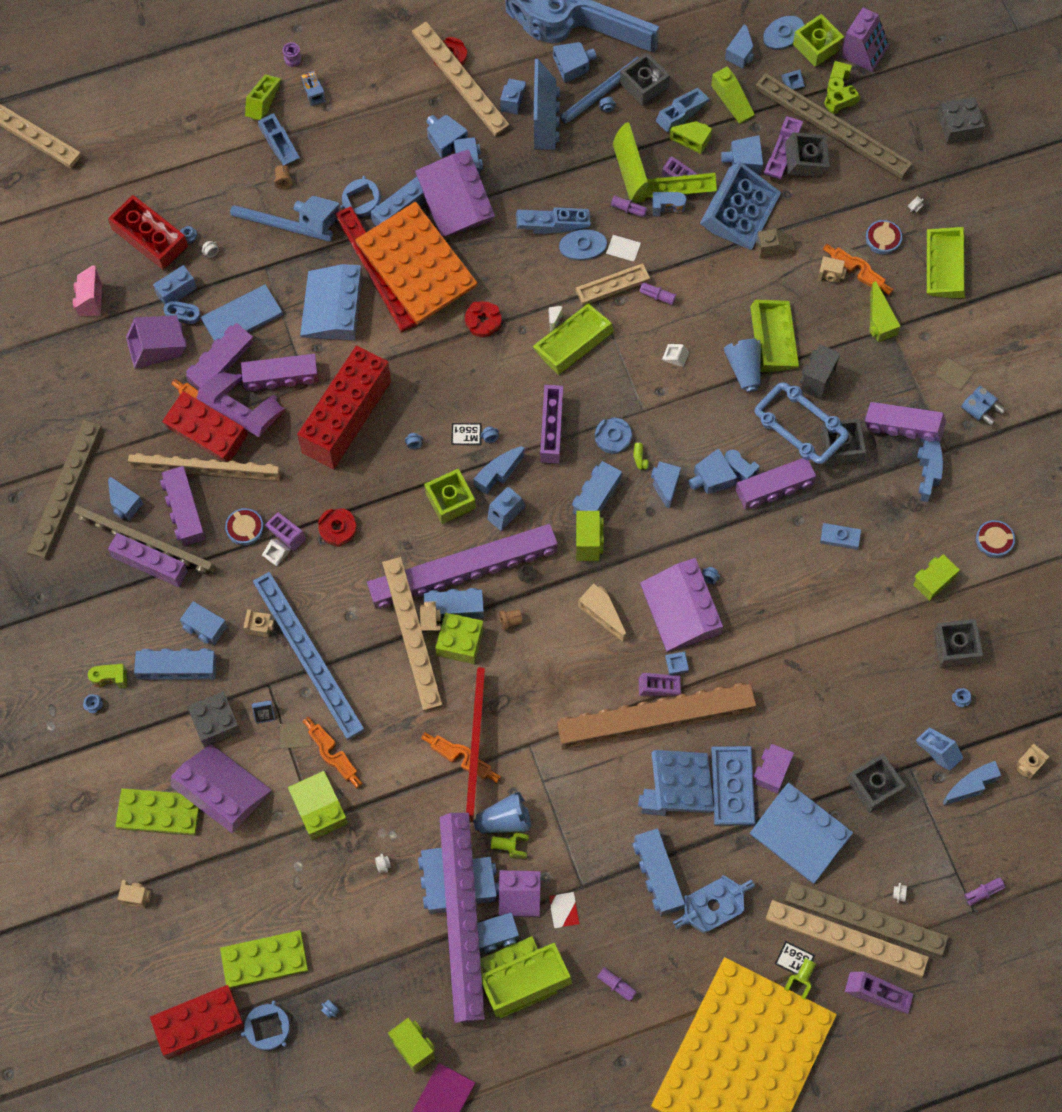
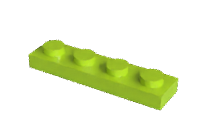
(683, 184)

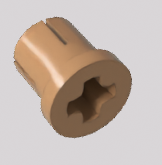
(282, 179)
(510, 618)

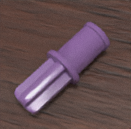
(628, 206)
(657, 293)
(985, 891)
(616, 984)

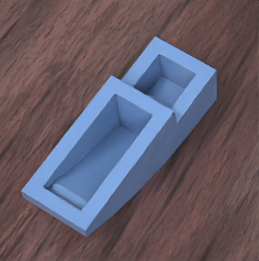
(681, 109)
(278, 139)
(498, 469)
(973, 783)

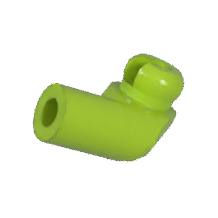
(638, 455)

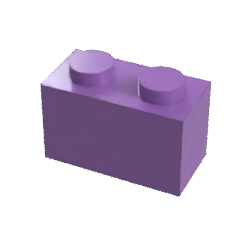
(774, 768)

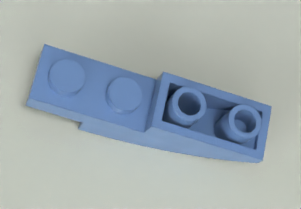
(553, 221)
(932, 463)

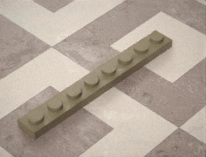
(64, 490)
(103, 523)
(866, 919)

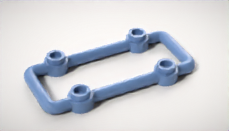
(806, 450)

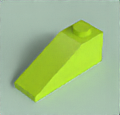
(732, 95)
(261, 97)
(882, 319)

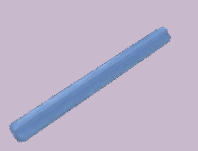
(593, 96)
(278, 222)

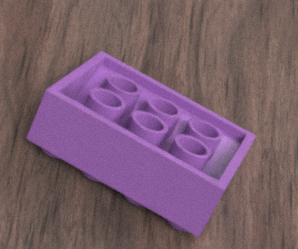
(455, 194)
(682, 605)
(219, 787)

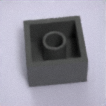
(644, 78)
(961, 120)
(807, 154)
(819, 371)
(852, 450)
(958, 643)
(213, 719)
(876, 783)

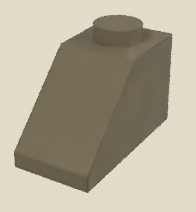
(774, 243)

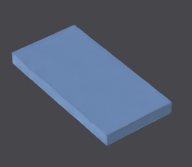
(248, 311)
(733, 786)

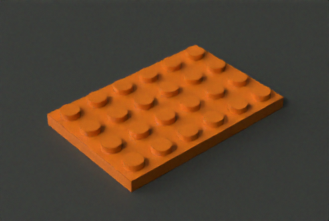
(416, 262)

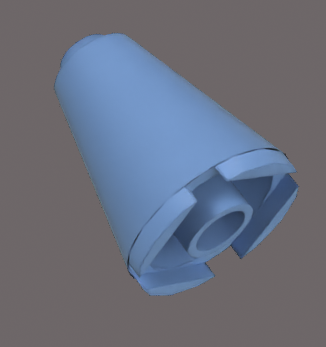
(745, 362)
(504, 816)

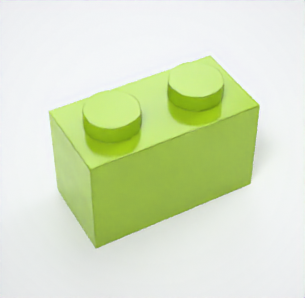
(936, 576)

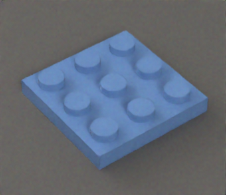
(682, 781)

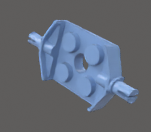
(723, 891)

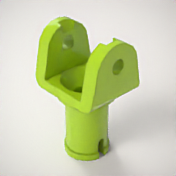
(509, 845)
(803, 976)

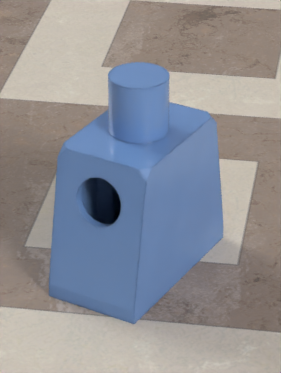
(572, 60)
(443, 133)
(746, 151)
(317, 213)
(713, 474)
(507, 506)

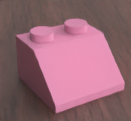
(88, 293)

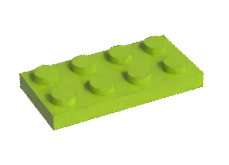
(156, 812)
(264, 959)

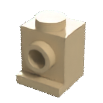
(832, 270)
(429, 616)
(263, 629)
(1036, 755)
(133, 894)

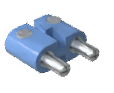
(980, 403)

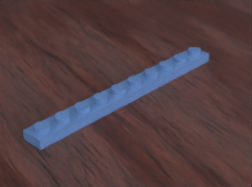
(308, 656)

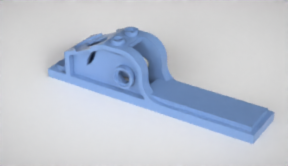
(554, 23)

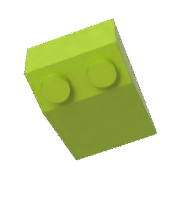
(317, 805)

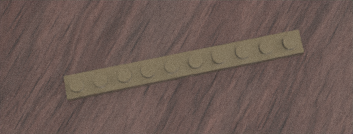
(833, 126)

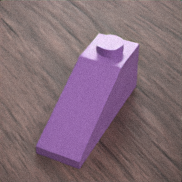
(878, 991)

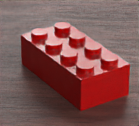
(148, 232)
(205, 427)
(197, 1022)

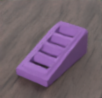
(678, 166)
(294, 539)
(659, 691)

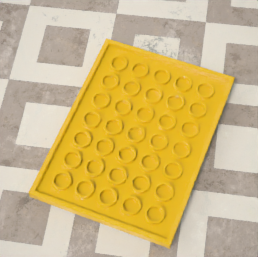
(745, 1047)

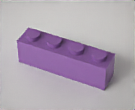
(220, 356)
(279, 372)
(905, 421)
(551, 424)
(775, 483)
(182, 505)
(148, 560)

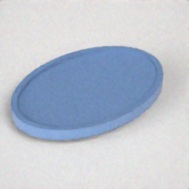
(781, 32)
(582, 245)

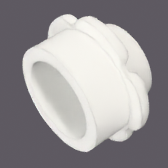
(916, 204)
(210, 249)
(382, 863)
(900, 893)

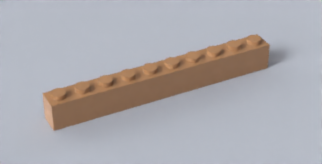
(655, 716)

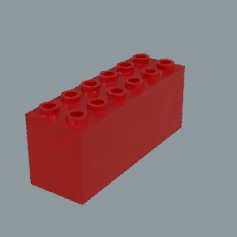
(344, 407)

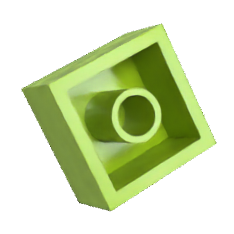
(818, 40)
(450, 496)
(589, 535)
(459, 638)
(411, 1045)

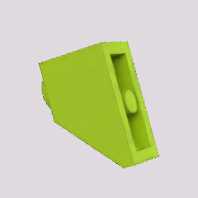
(692, 135)

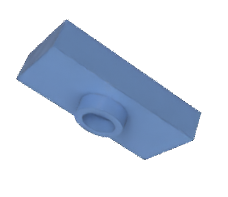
(840, 536)

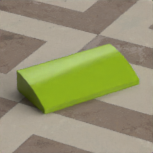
(630, 164)
(946, 262)
(775, 331)
(573, 338)
(525, 979)

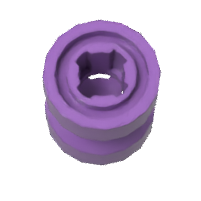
(292, 54)

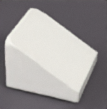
(555, 316)
(676, 354)
(276, 551)

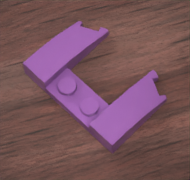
(214, 395)

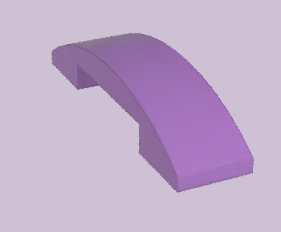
(777, 163)

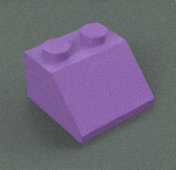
(519, 893)

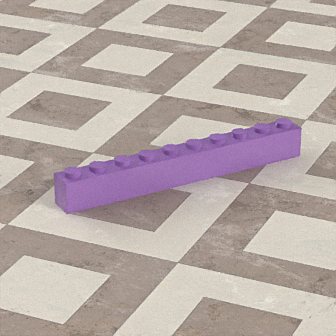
(469, 564)
(461, 918)

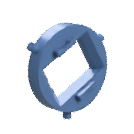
(356, 187)
(261, 1012)

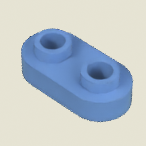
(183, 311)

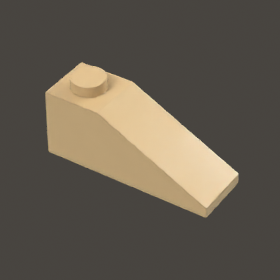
(599, 606)

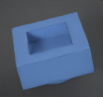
(677, 663)

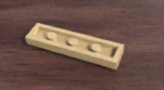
(612, 284)

